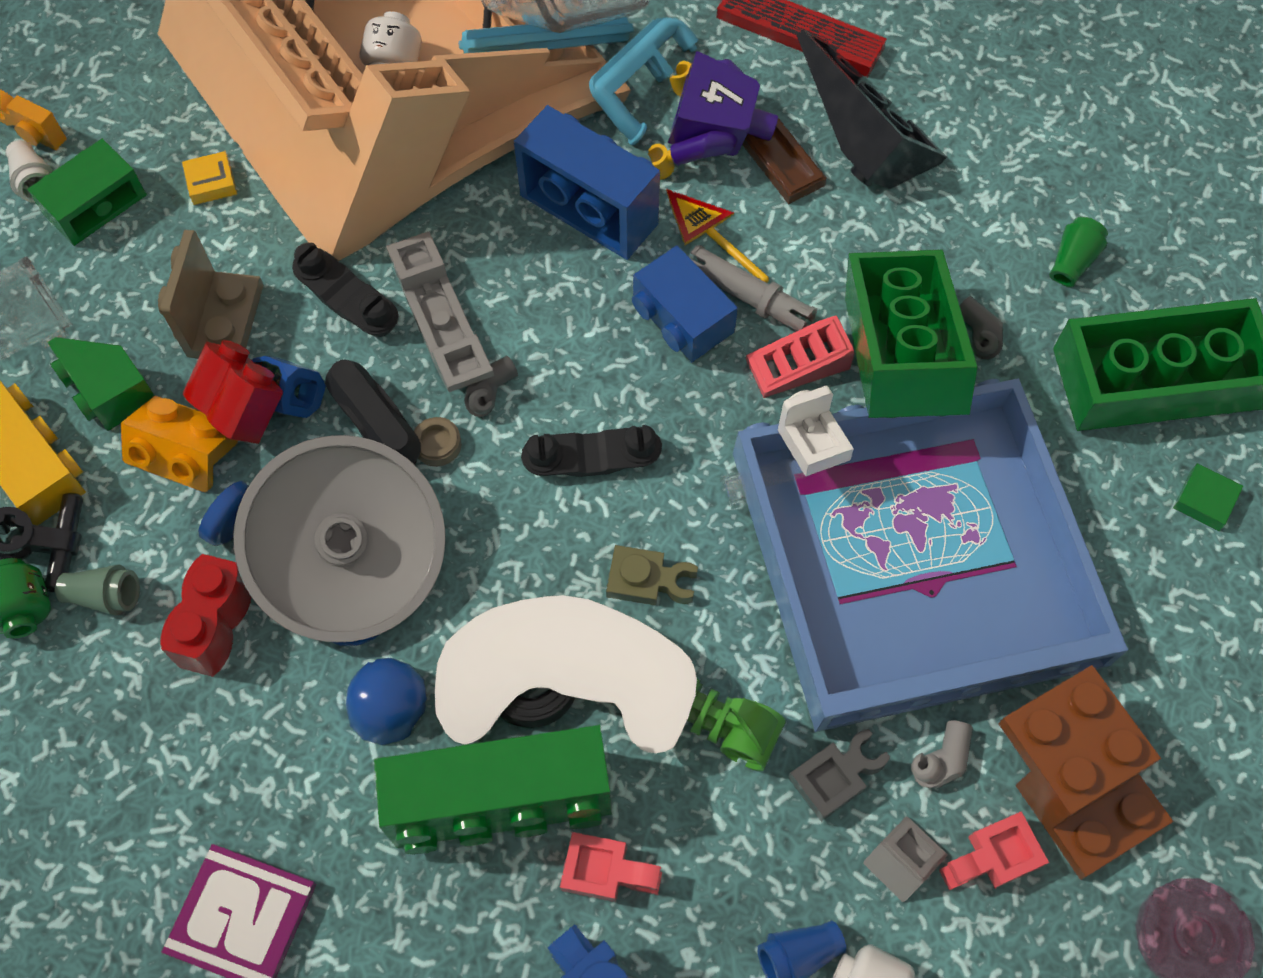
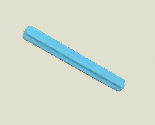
(532, 37)

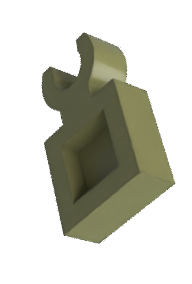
(640, 575)

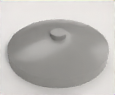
(339, 538)

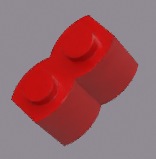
(233, 391)
(201, 625)

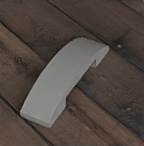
(438, 312)

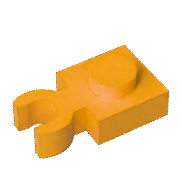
(31, 121)

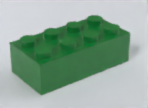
(909, 335)
(1162, 364)
(493, 789)

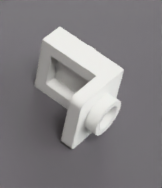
(813, 431)

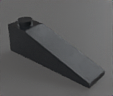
(868, 132)

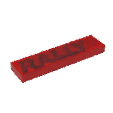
(784, 20)

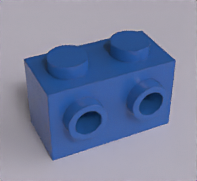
(683, 304)

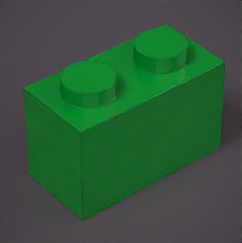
(87, 191)

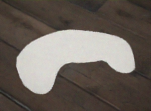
(574, 650)

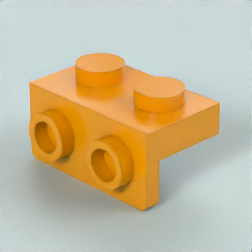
(173, 443)

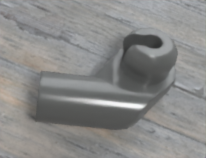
(482, 395)

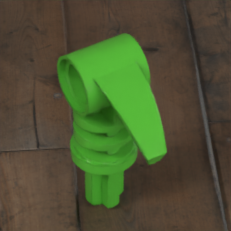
(745, 725)

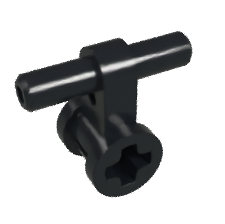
(58, 542)

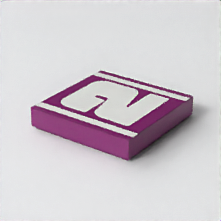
(239, 916)

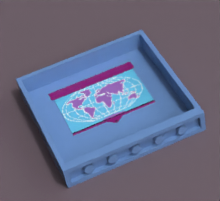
(928, 561)

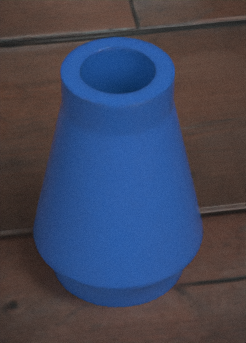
(800, 950)

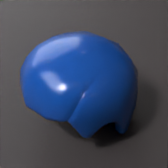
(385, 701)

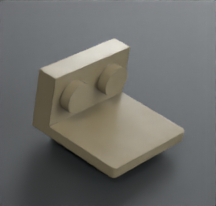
(206, 303)

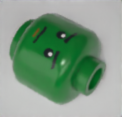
(22, 598)

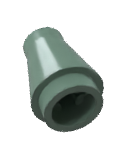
(101, 589)

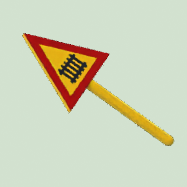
(698, 218)

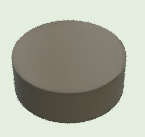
(439, 441)

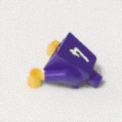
(712, 113)

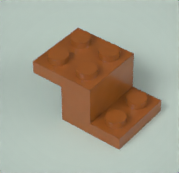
(1086, 771)

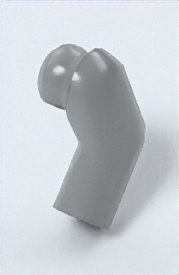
(949, 761)

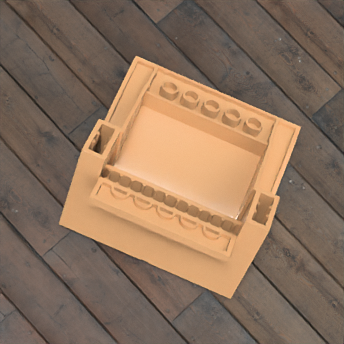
(368, 143)

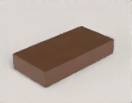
(785, 164)

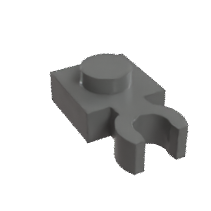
(833, 778)

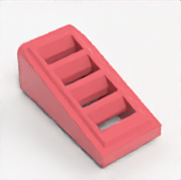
(812, 336)

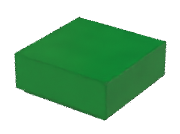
(1208, 497)

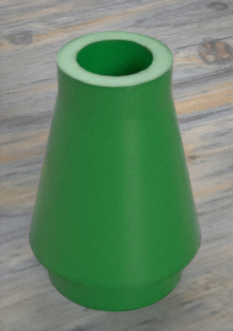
(1078, 249)

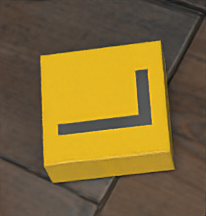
(209, 178)

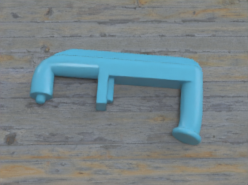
(636, 53)

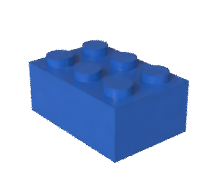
(588, 181)

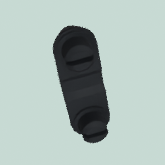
(344, 291)
(371, 408)
(591, 453)

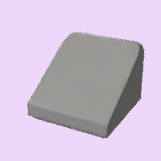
(905, 859)

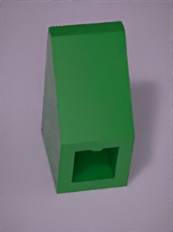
(104, 376)

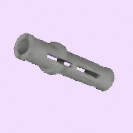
(765, 297)

